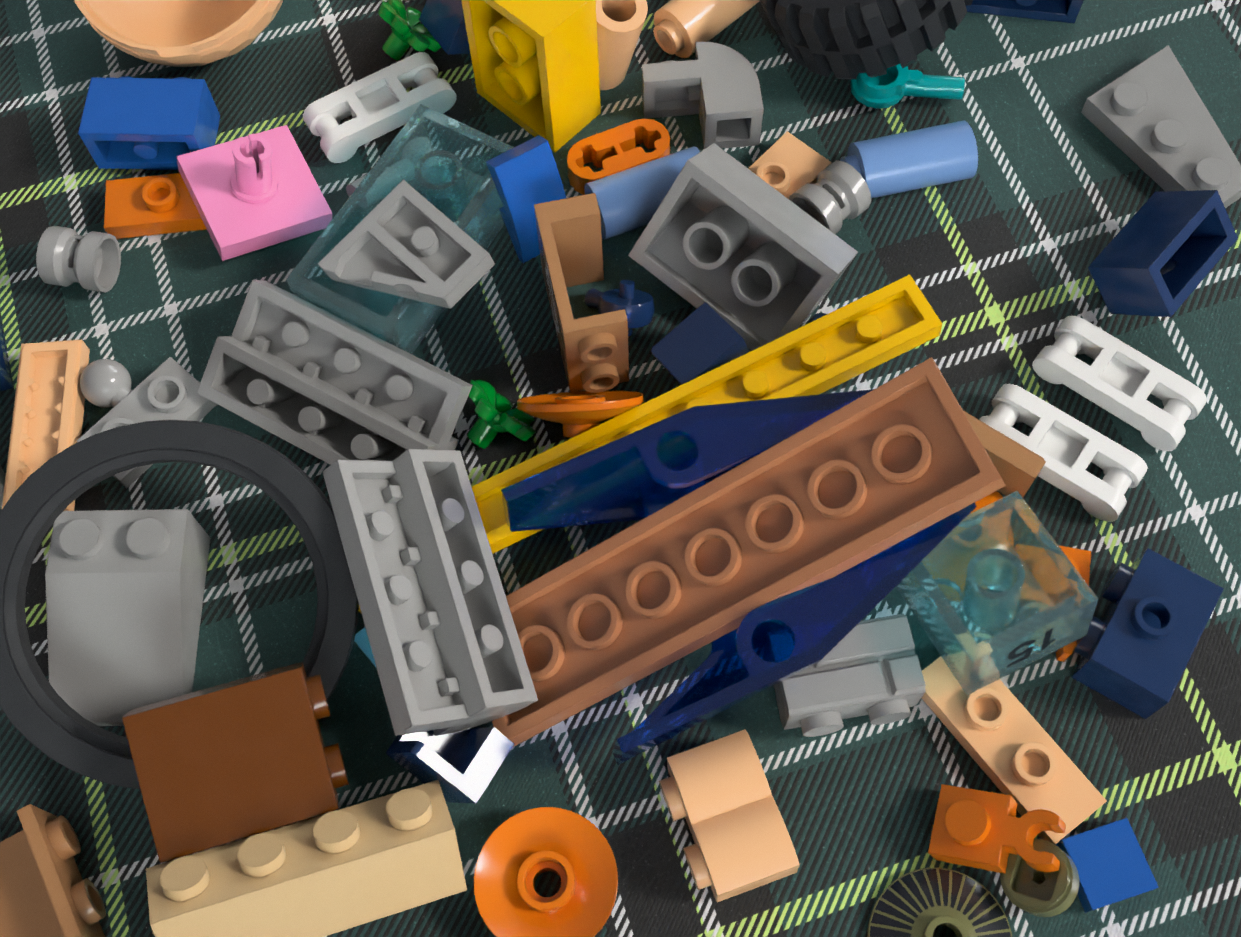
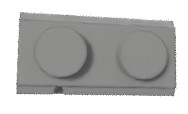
(864, 674)

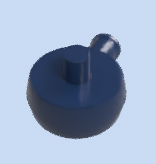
(637, 303)

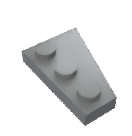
(1166, 128)

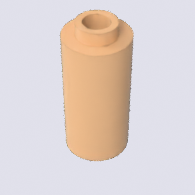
(685, 22)
(617, 36)

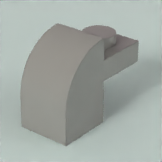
(716, 86)

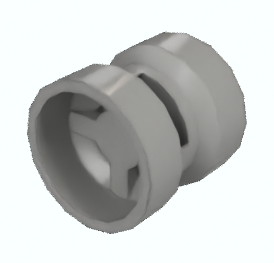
(835, 196)
(71, 258)

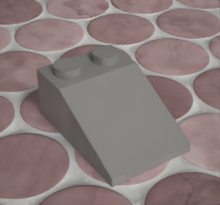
(124, 608)

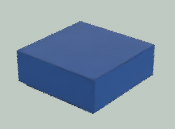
(1108, 865)

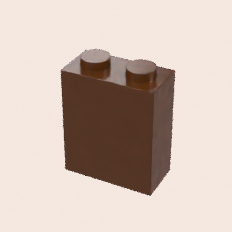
(234, 760)

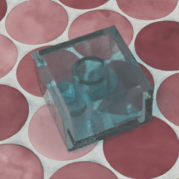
(998, 594)

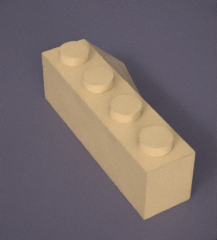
(314, 872)

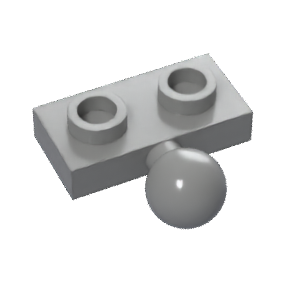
(163, 395)

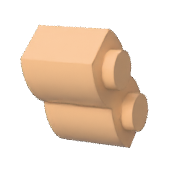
(730, 817)

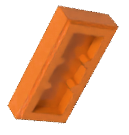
(149, 207)

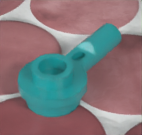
(899, 82)

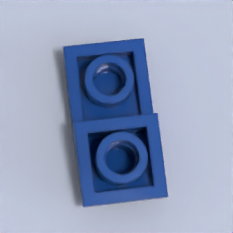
(525, 178)

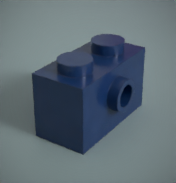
(1163, 253)
(1145, 632)

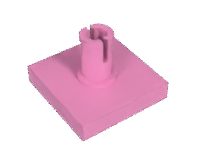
(254, 192)

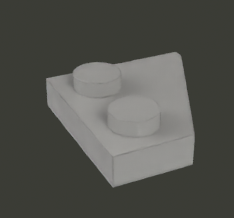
(409, 252)

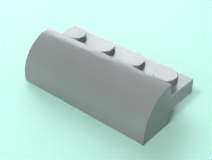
(329, 382)
(429, 591)

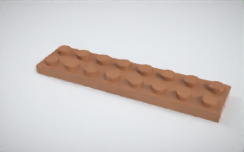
(744, 540)

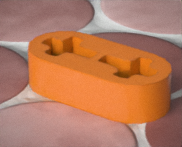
(616, 151)

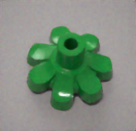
(405, 29)
(496, 416)

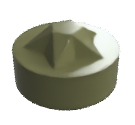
(1037, 891)

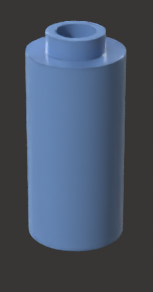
(915, 158)
(633, 195)

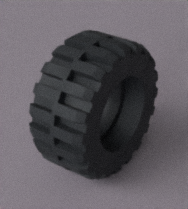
(861, 34)

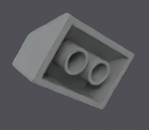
(740, 248)

